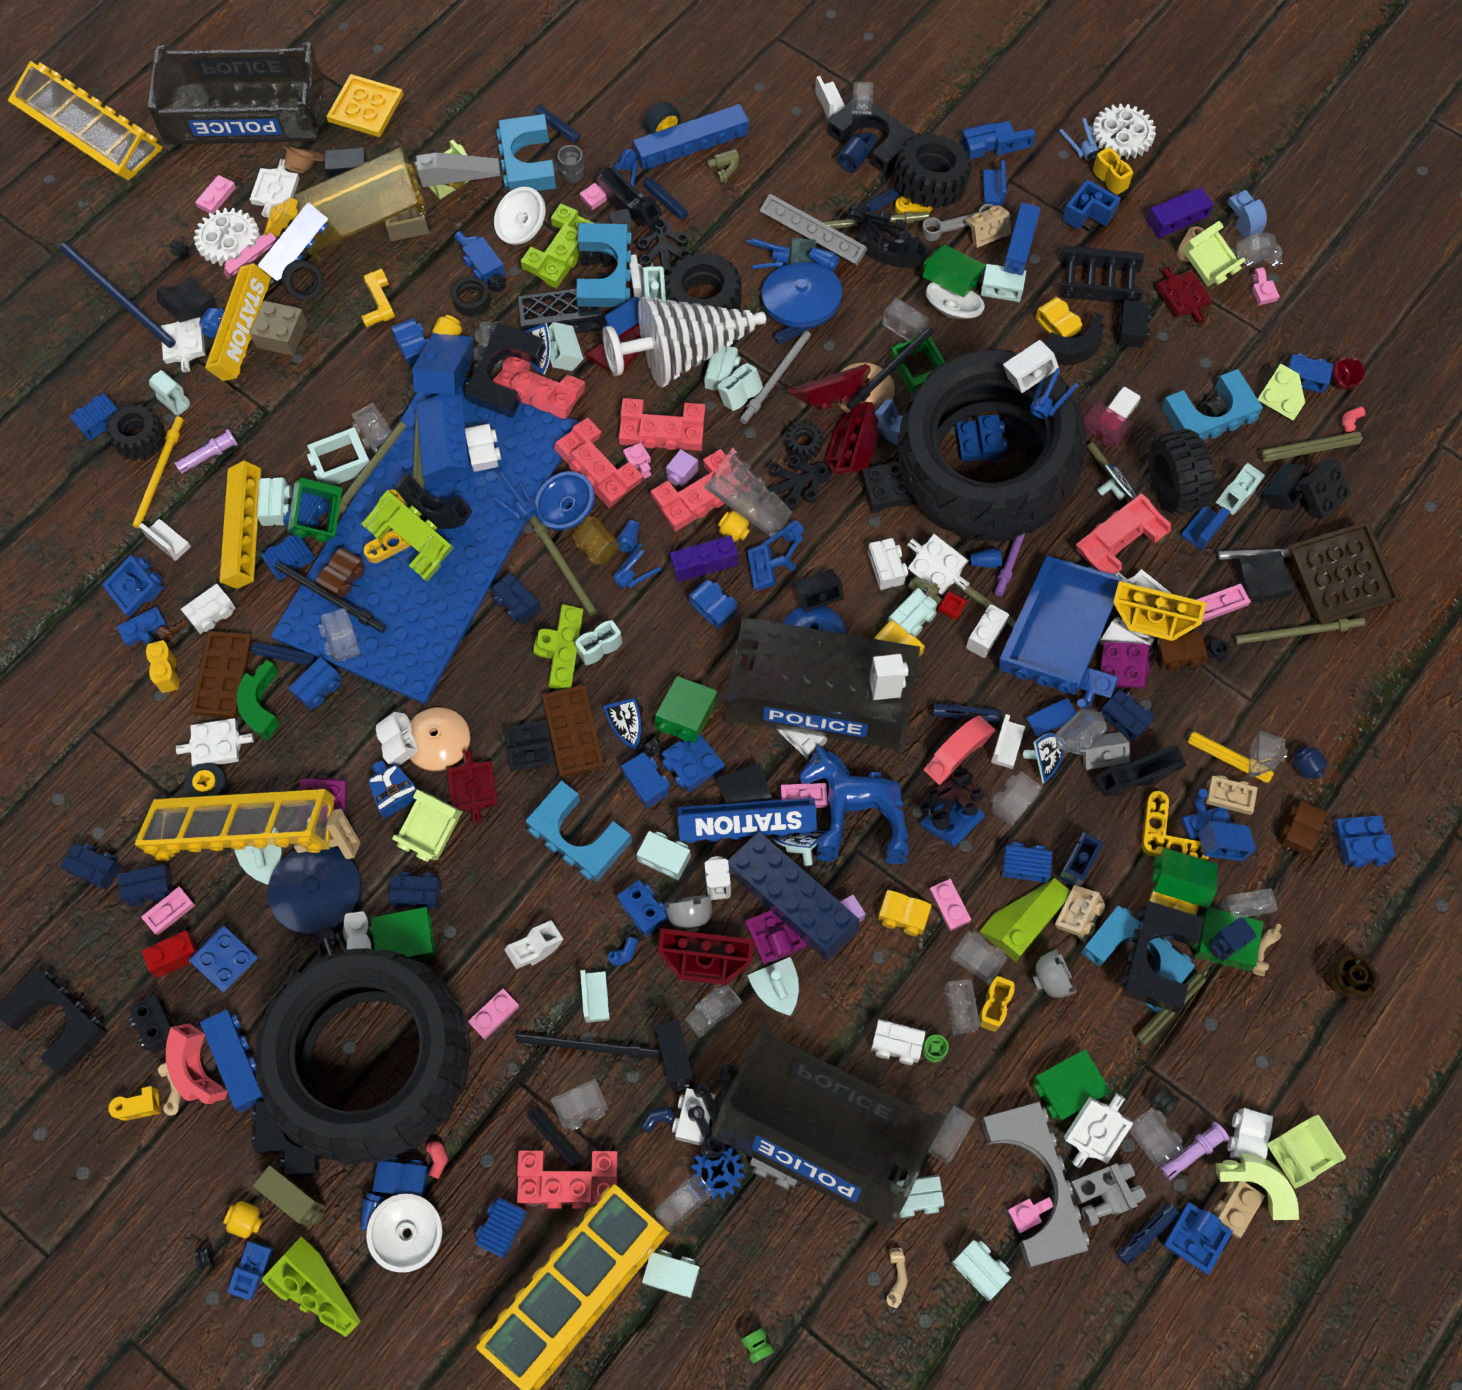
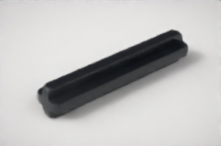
(554, 1137)

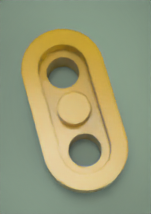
(900, 208)

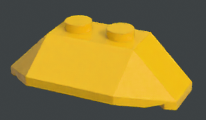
(1157, 612)

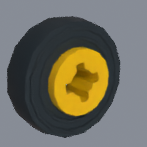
(214, 779)

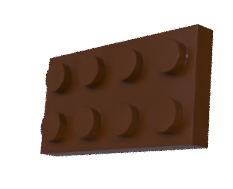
(220, 674)
(573, 731)

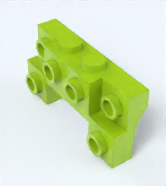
(562, 251)
(407, 523)

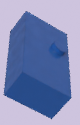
(443, 364)

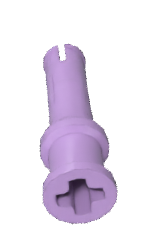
(214, 447)
(1202, 1145)

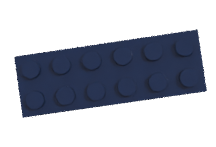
(793, 896)

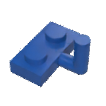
(763, 566)
(141, 627)
(1098, 683)
(1194, 823)

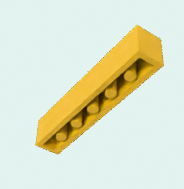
(240, 525)

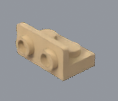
(989, 225)
(1231, 794)
(1081, 912)
(1238, 1207)

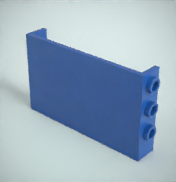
(1060, 625)

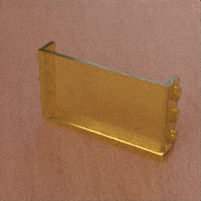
(363, 197)

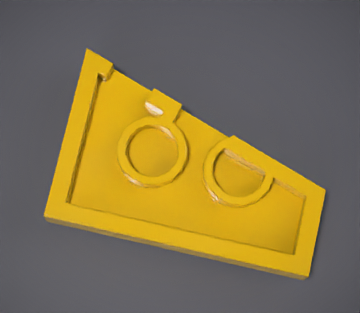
(281, 216)

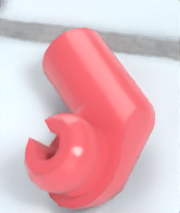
(1350, 417)
(438, 1156)

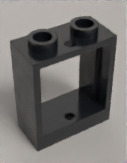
(675, 1056)

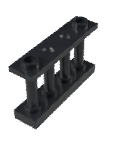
(1100, 258)

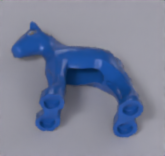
(856, 794)

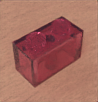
(1107, 425)

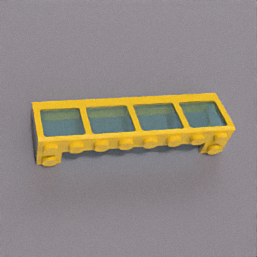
(572, 1289)

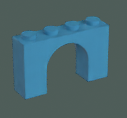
(519, 133)
(613, 289)
(1241, 405)
(590, 859)
(1119, 930)

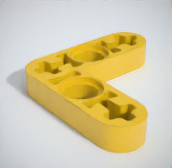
(376, 544)
(1159, 835)

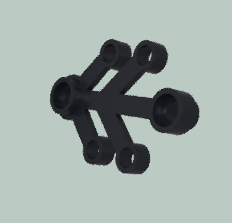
(881, 220)
(661, 229)
(798, 481)
(959, 779)
(713, 1110)

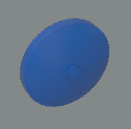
(801, 294)

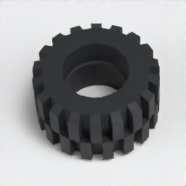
(132, 418)

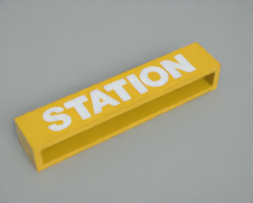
(237, 321)

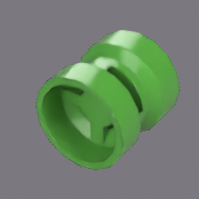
(935, 1044)
(760, 1351)

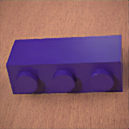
(1179, 212)
(704, 558)

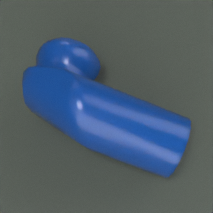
(463, 240)
(625, 955)

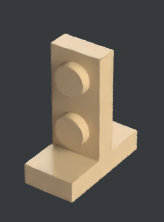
(341, 835)

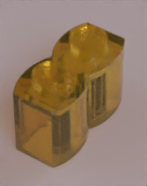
(595, 540)

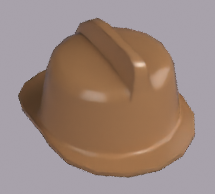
(300, 159)

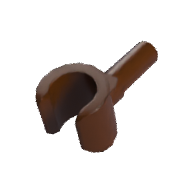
(168, 634)

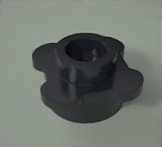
(1219, 644)

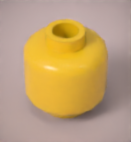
(447, 325)
(734, 525)
(243, 1219)

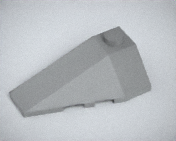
(452, 168)

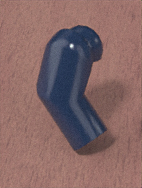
(658, 1115)

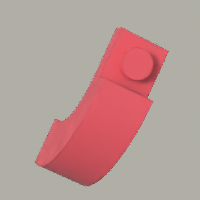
(958, 747)
(185, 1066)

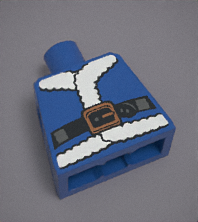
(391, 789)

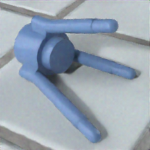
(1089, 147)

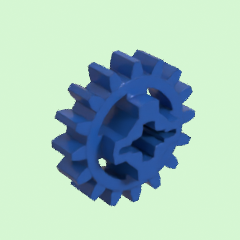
(727, 1178)

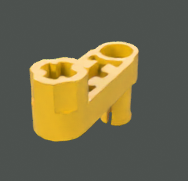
(374, 282)

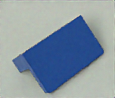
(994, 185)
(624, 316)
(1204, 526)

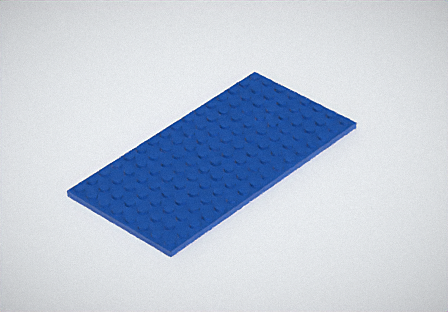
(433, 616)

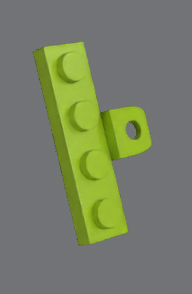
(561, 646)

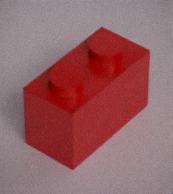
(170, 954)

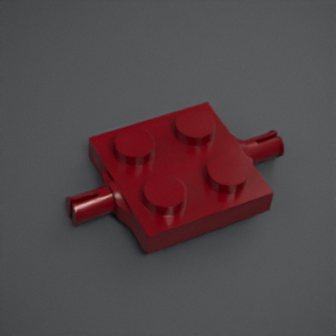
(1183, 294)
(472, 786)

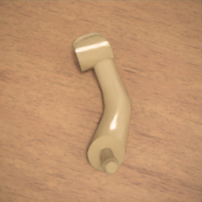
(1268, 938)
(172, 1104)
(896, 1294)

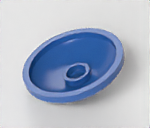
(559, 494)
(822, 617)

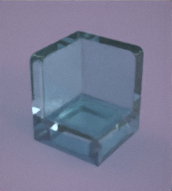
(801, 249)

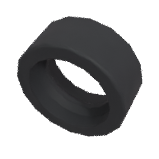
(286, 279)
(466, 284)

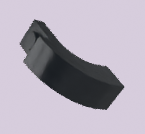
(891, 251)
(593, 257)
(1077, 350)
(442, 513)

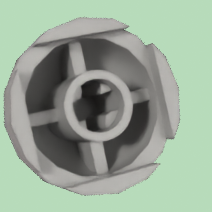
(689, 912)
(1054, 975)

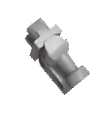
(1112, 1187)

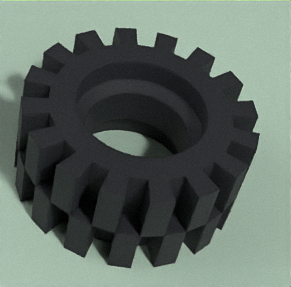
(808, 431)

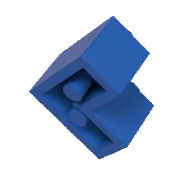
(1091, 202)

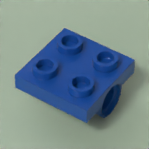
(959, 825)
(222, 958)
(1198, 1238)

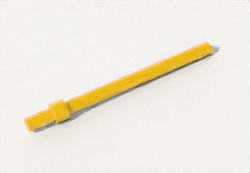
(171, 438)

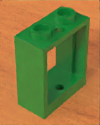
(931, 352)
(321, 490)

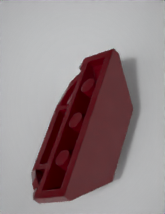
(833, 388)
(853, 440)
(705, 956)

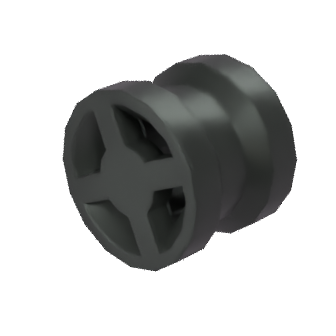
(1214, 407)
(1164, 1100)

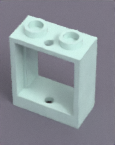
(332, 443)

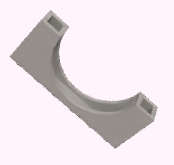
(1062, 1232)

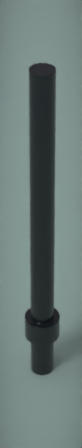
(864, 392)
(364, 617)
(634, 1050)

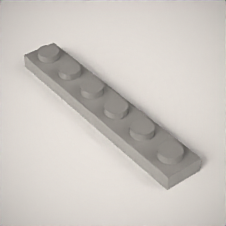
(813, 229)

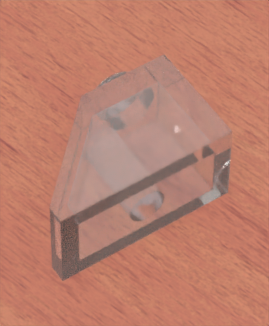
(1266, 753)

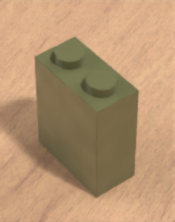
(290, 1197)

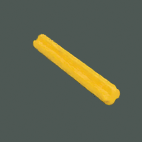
(1225, 754)

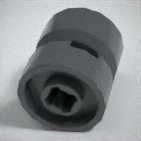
(571, 163)

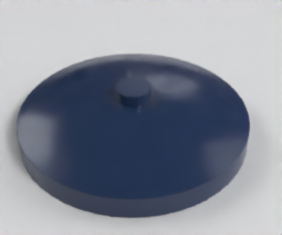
(314, 890)

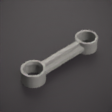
(947, 225)

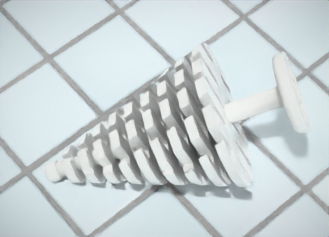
(678, 336)

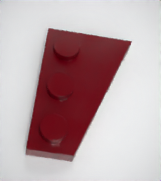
(598, 354)

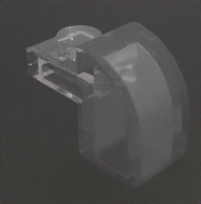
(862, 98)
(1258, 248)
(713, 1009)

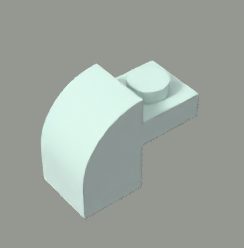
(1241, 489)

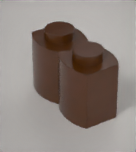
(341, 573)
(1183, 651)
(1303, 828)

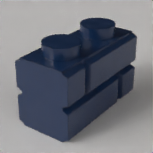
(515, 599)
(1127, 715)
(1081, 860)
(91, 866)
(145, 884)
(415, 891)
(1231, 939)

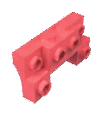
(539, 390)
(661, 430)
(583, 457)
(690, 503)
(1119, 531)
(564, 1187)

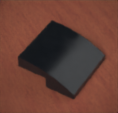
(528, 745)
(744, 786)

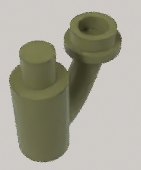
(724, 159)
(929, 589)

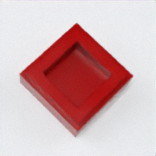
(952, 605)

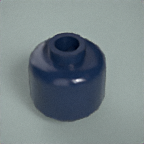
(1309, 762)

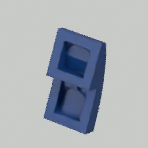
(1051, 717)
(251, 1270)

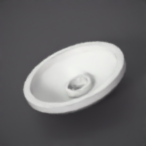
(519, 215)
(954, 305)
(387, 1229)

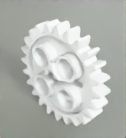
(1124, 131)
(225, 235)

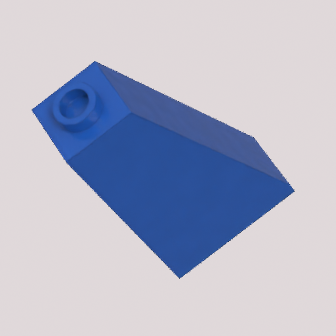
(1022, 239)

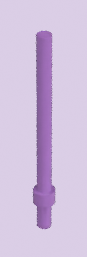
(1006, 573)

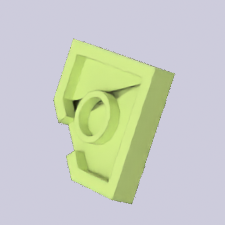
(1284, 393)

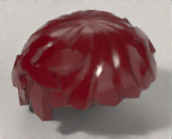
(1348, 373)

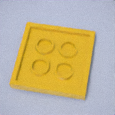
(365, 105)

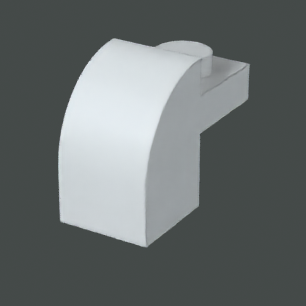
(536, 946)

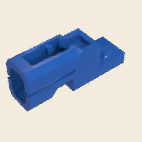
(995, 137)

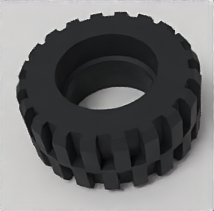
(927, 186)
(704, 270)
(1181, 471)

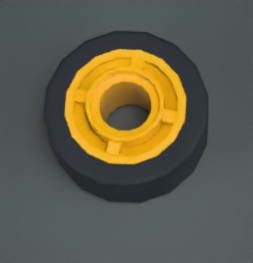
(661, 117)

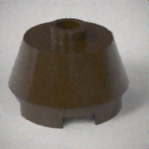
(1354, 977)

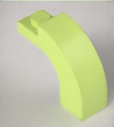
(1253, 1168)

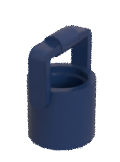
(856, 151)

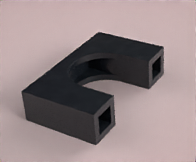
(884, 157)
(503, 343)
(1141, 981)
(80, 1032)

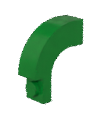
(249, 701)

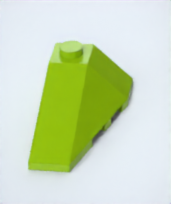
(1023, 920)
(308, 1281)

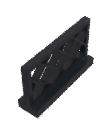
(581, 320)

